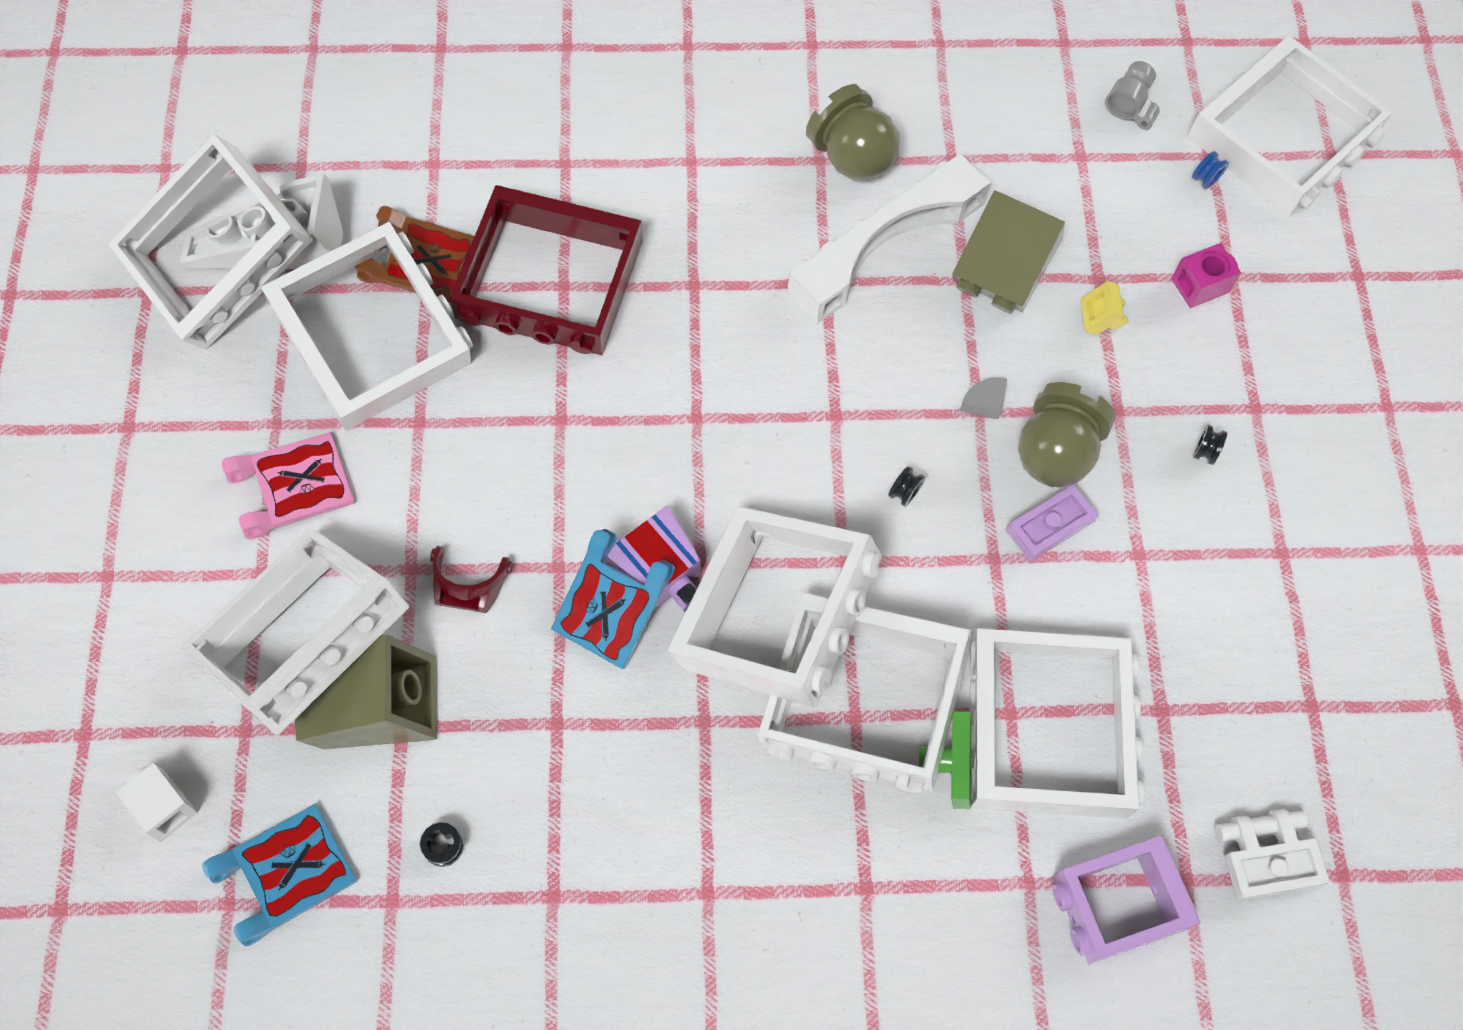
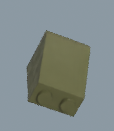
(1008, 252)
(376, 700)

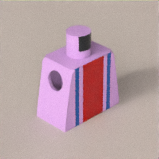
(655, 541)

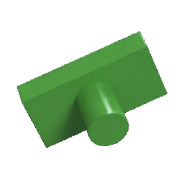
(957, 760)

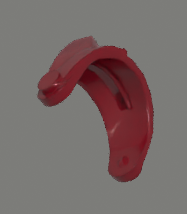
(467, 597)

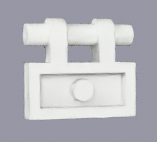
(1272, 868)

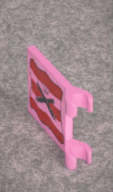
(294, 481)

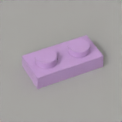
(1051, 522)

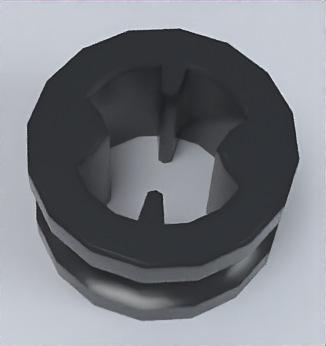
(1210, 444)
(906, 486)
(448, 832)

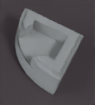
(985, 398)

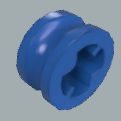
(1210, 169)

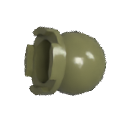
(855, 135)
(1064, 435)

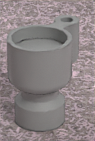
(1130, 96)

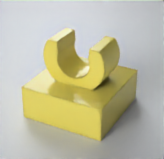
(1103, 309)

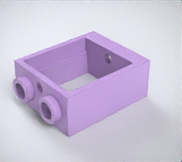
(1164, 883)

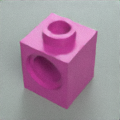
(1205, 275)

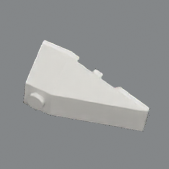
(228, 238)

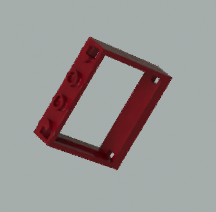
(558, 218)

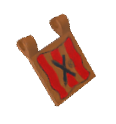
(434, 246)

